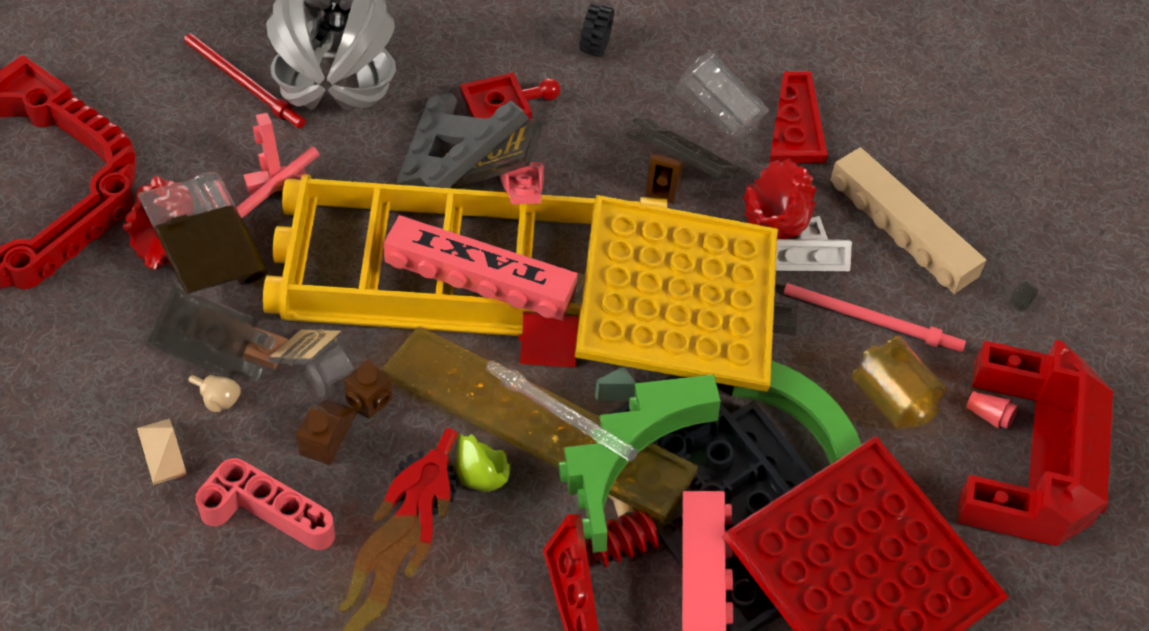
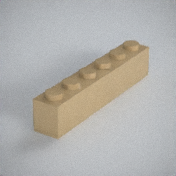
(907, 220)

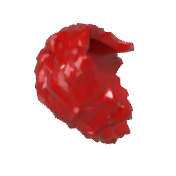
(781, 199)
(141, 232)

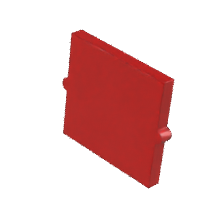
(548, 340)

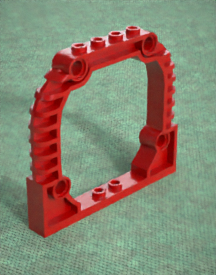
(47, 101)

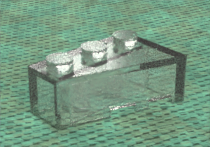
(721, 96)

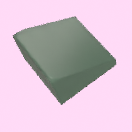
(615, 386)

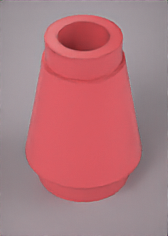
(993, 409)

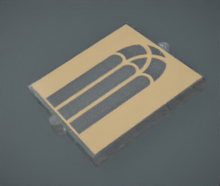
(306, 346)

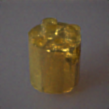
(899, 384)

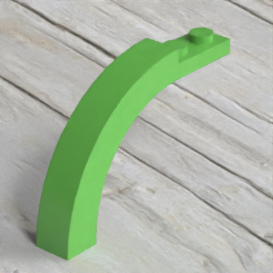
(810, 406)

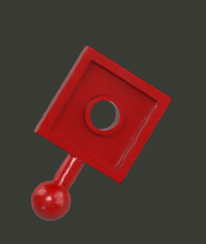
(504, 88)

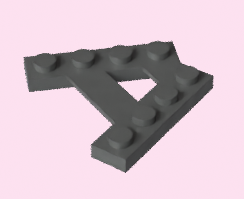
(472, 137)

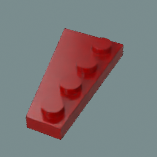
(798, 122)
(570, 575)

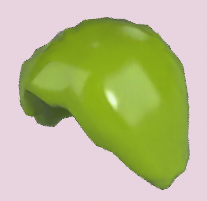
(479, 465)

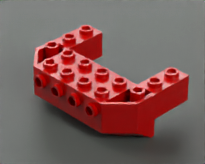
(1067, 446)

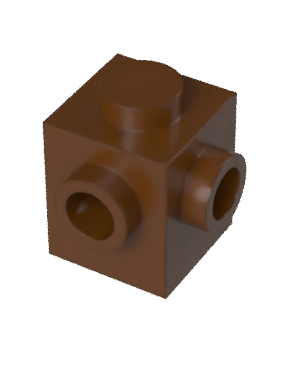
(368, 389)

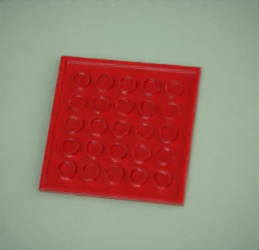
(863, 553)

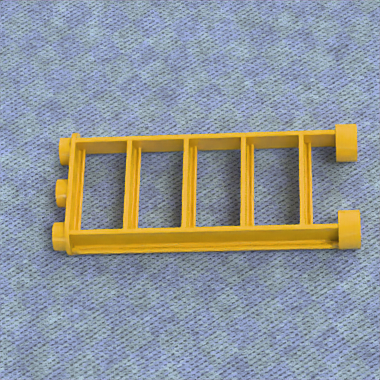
(400, 309)

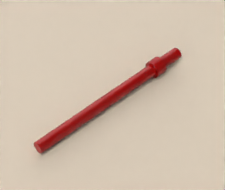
(279, 106)

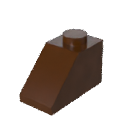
(664, 177)
(324, 431)

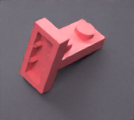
(268, 159)

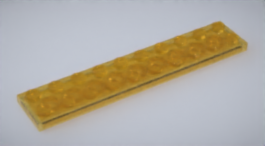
(462, 386)

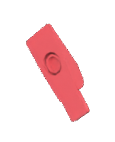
(524, 184)

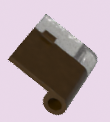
(203, 233)

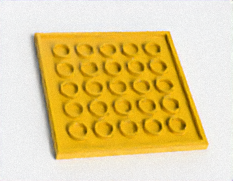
(679, 293)

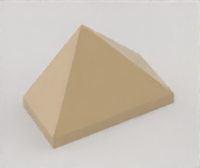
(161, 451)

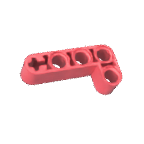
(270, 509)

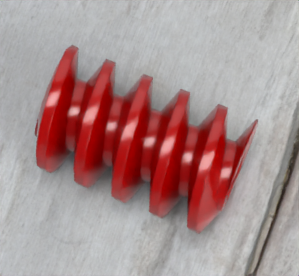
(623, 536)

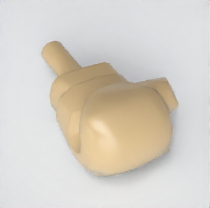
(217, 391)

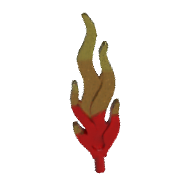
(400, 534)

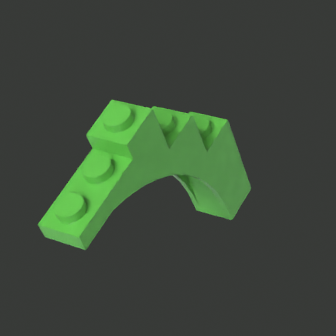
(654, 412)

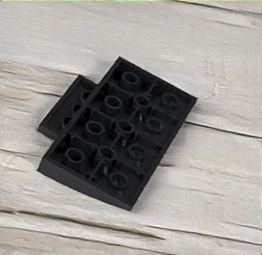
(753, 467)

